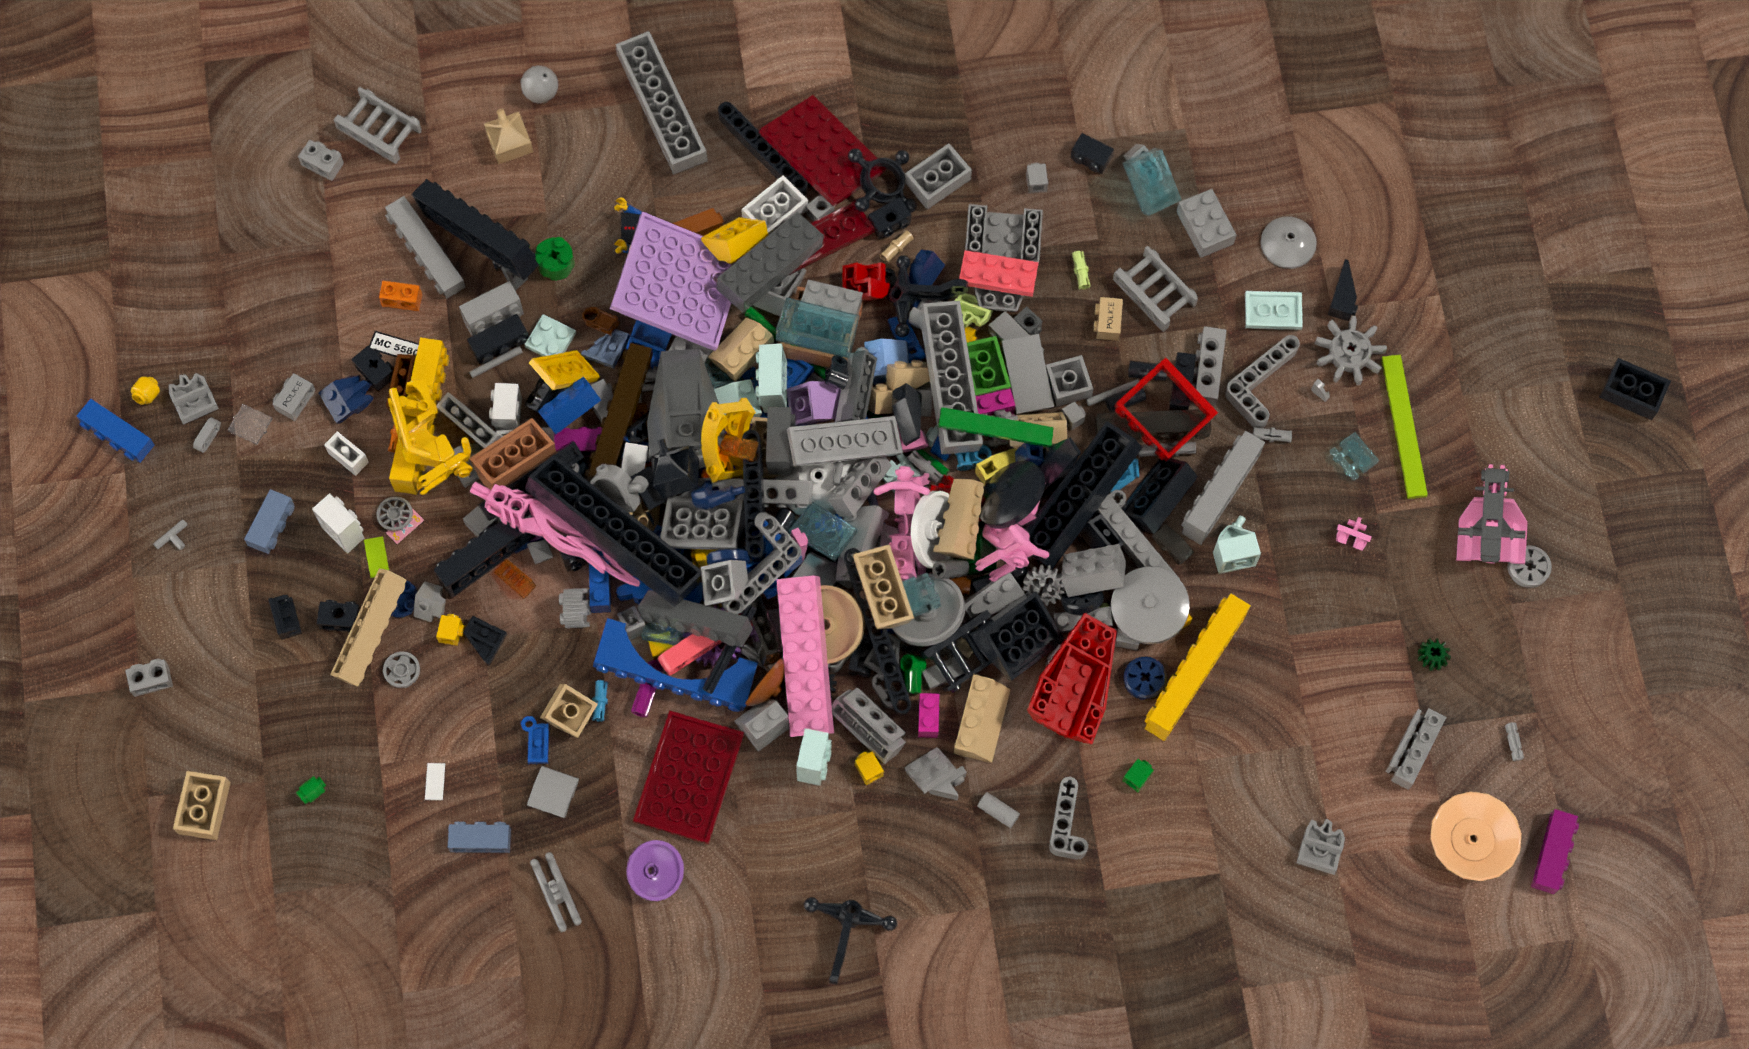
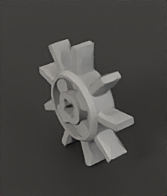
(1346, 359)

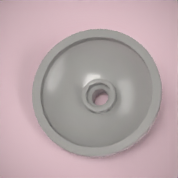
(1284, 251)

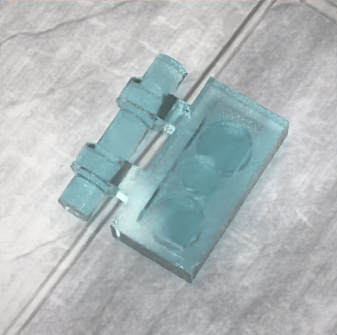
(1359, 454)
(914, 595)

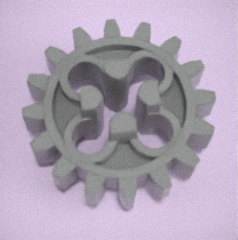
(1041, 575)

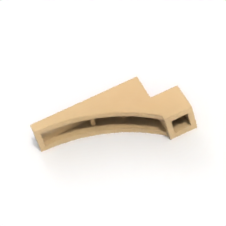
(897, 374)

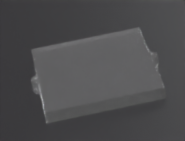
(250, 424)

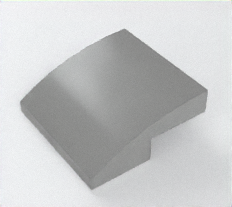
(553, 791)

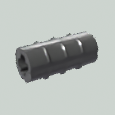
(950, 568)

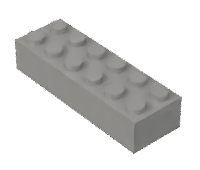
(1222, 487)

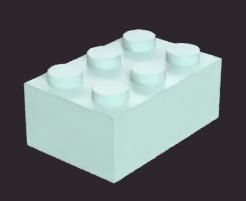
(771, 376)
(813, 757)

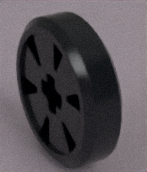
(1082, 603)

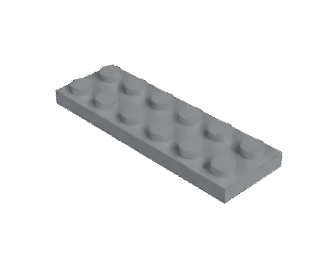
(844, 441)

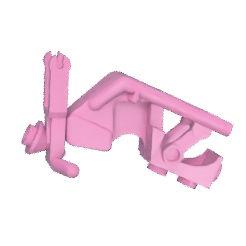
(906, 498)
(1012, 547)

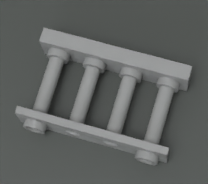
(376, 142)
(1147, 304)

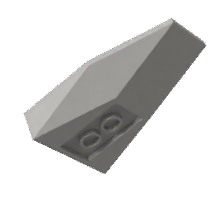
(1003, 236)

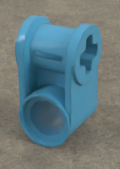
(971, 458)

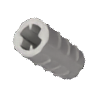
(998, 810)

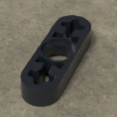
(632, 434)

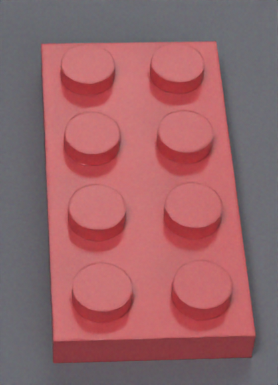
(999, 273)

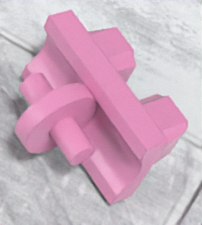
(1361, 538)

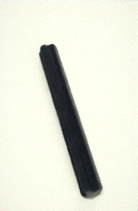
(724, 658)

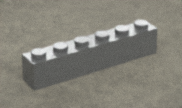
(696, 619)

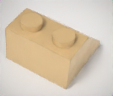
(568, 710)

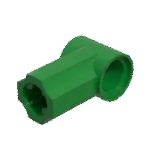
(913, 668)

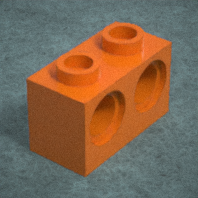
(400, 295)

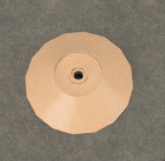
(1486, 820)

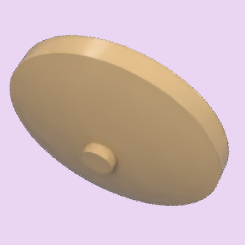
(842, 623)

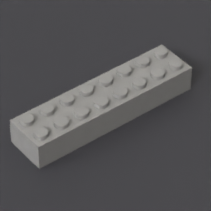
(661, 102)
(949, 371)

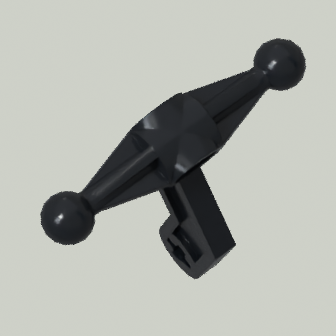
(904, 294)
(849, 915)

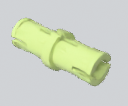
(1081, 270)

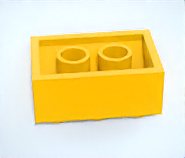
(735, 238)

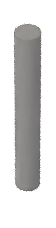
(495, 362)
(1101, 397)

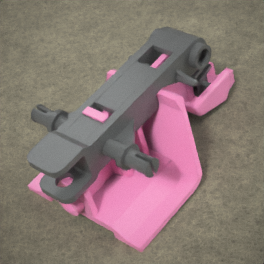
(1491, 525)

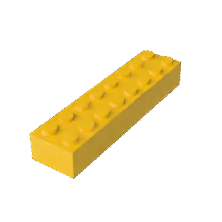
(428, 365)
(1199, 663)

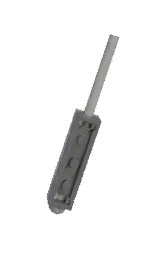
(856, 395)

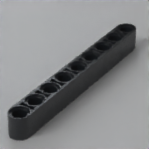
(877, 641)

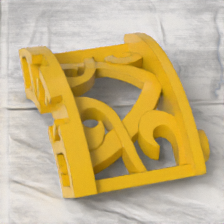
(735, 422)

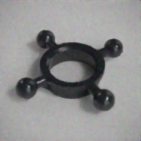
(872, 193)

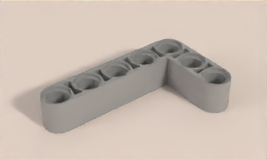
(1257, 376)
(766, 565)

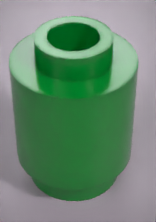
(311, 789)

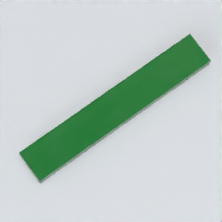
(995, 427)

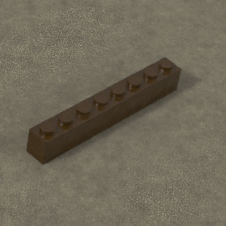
(621, 408)

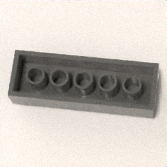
(769, 262)

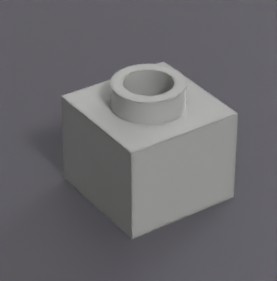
(1074, 415)

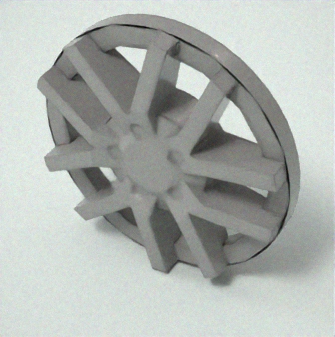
(394, 514)

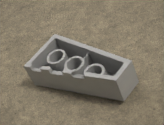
(869, 525)

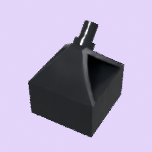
(675, 470)

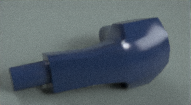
(707, 499)

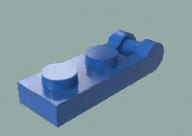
(912, 342)

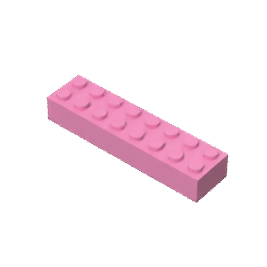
(805, 655)

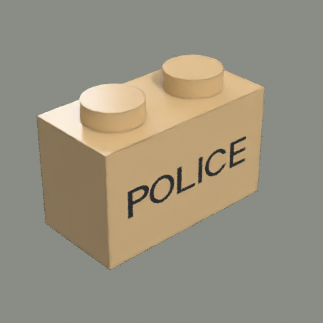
(1109, 318)

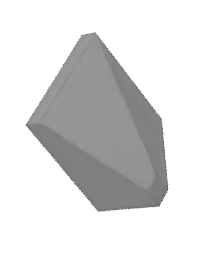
(540, 551)

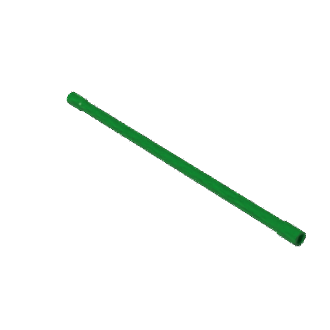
(752, 314)

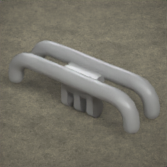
(556, 892)

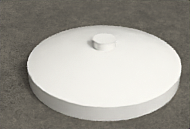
(925, 527)

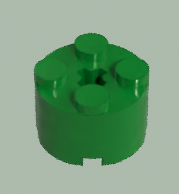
(555, 258)

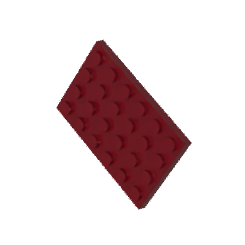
(819, 149)
(688, 777)

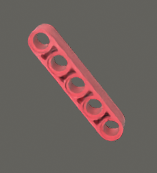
(685, 652)

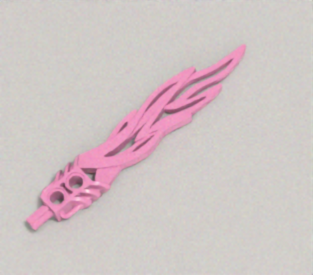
(541, 524)

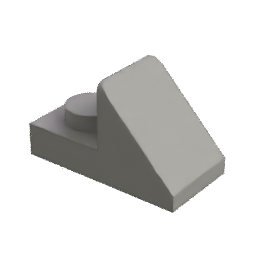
(946, 789)

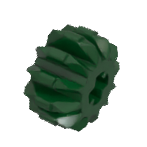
(1436, 661)

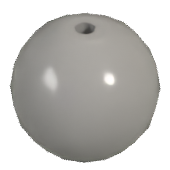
(539, 84)

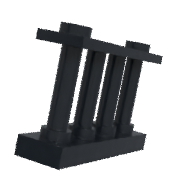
(963, 631)

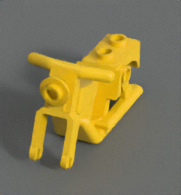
(421, 446)

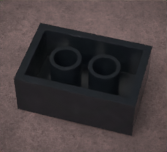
(1635, 389)

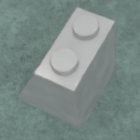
(763, 723)

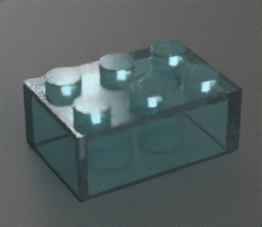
(1152, 181)

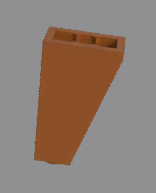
(702, 223)

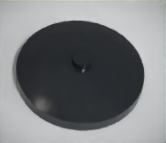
(1012, 494)

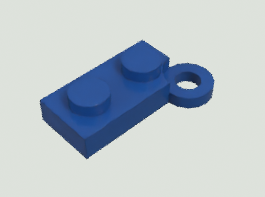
(537, 741)

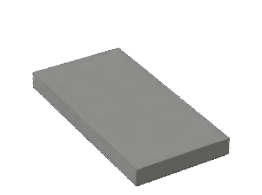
(1027, 374)

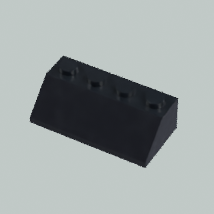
(1159, 494)

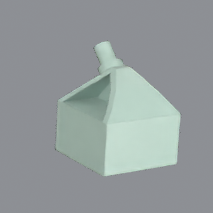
(1236, 548)

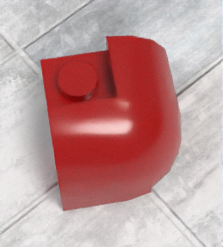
(866, 279)

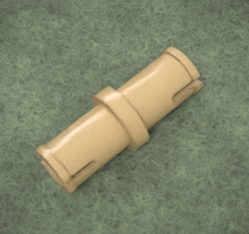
(896, 246)

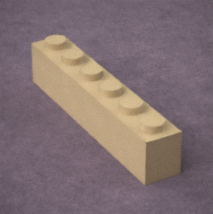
(368, 627)

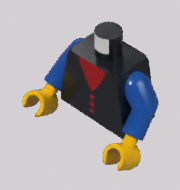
(629, 221)

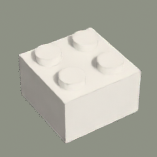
(506, 406)

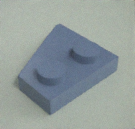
(608, 349)

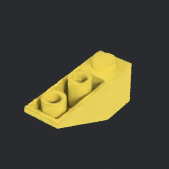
(991, 465)

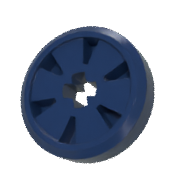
(726, 555)
(1143, 689)

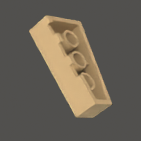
(961, 520)

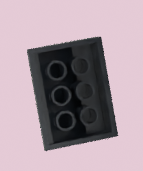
(1018, 636)

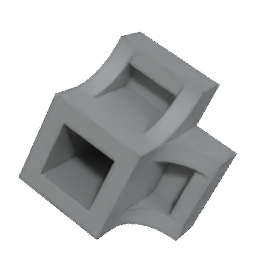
(429, 602)

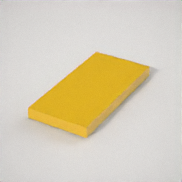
(563, 369)

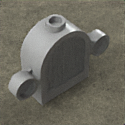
(619, 487)

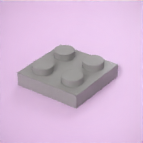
(930, 770)

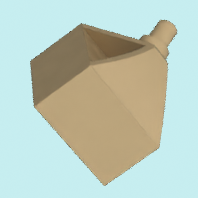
(508, 137)

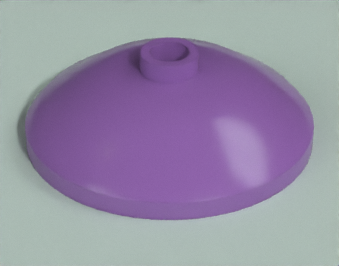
(665, 874)

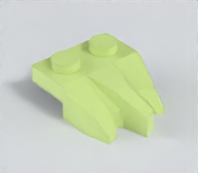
(972, 311)

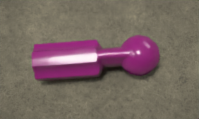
(645, 694)

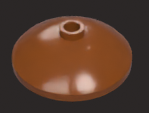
(769, 685)

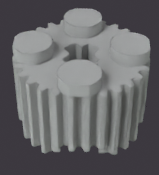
(574, 608)

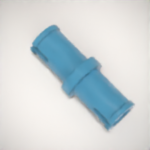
(601, 700)

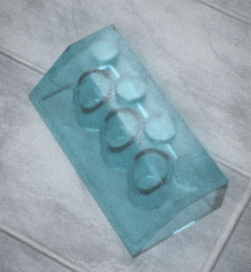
(817, 327)

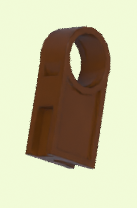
(603, 322)

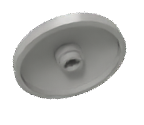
(1150, 605)
(938, 623)

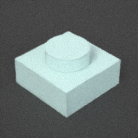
(932, 435)

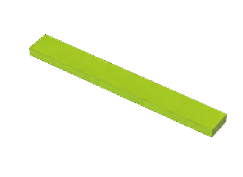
(1404, 427)

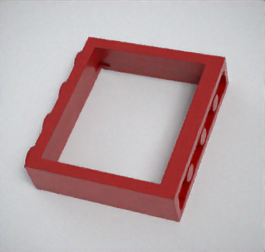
(1187, 388)

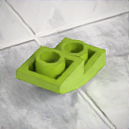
(376, 555)

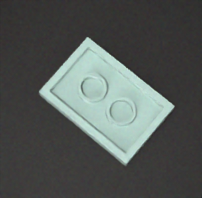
(1273, 310)

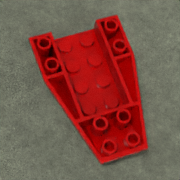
(1076, 682)

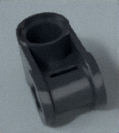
(837, 373)

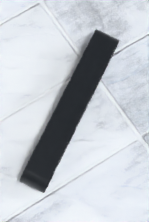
(753, 145)
(757, 503)

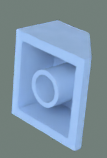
(887, 352)

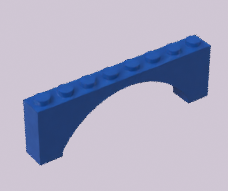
(619, 656)

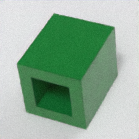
(1138, 775)

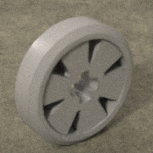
(1534, 577)

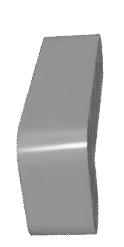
(1066, 816)

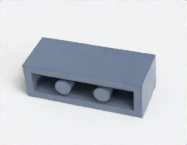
(269, 521)
(479, 837)

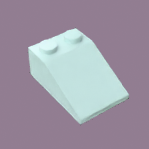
(735, 391)

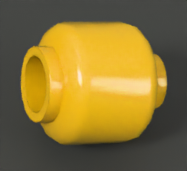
(145, 390)

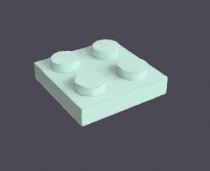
(549, 337)

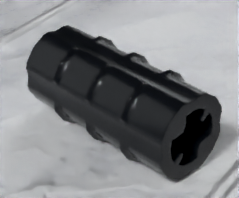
(1141, 369)
(1112, 400)

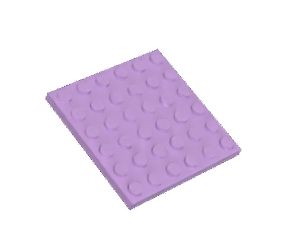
(673, 283)

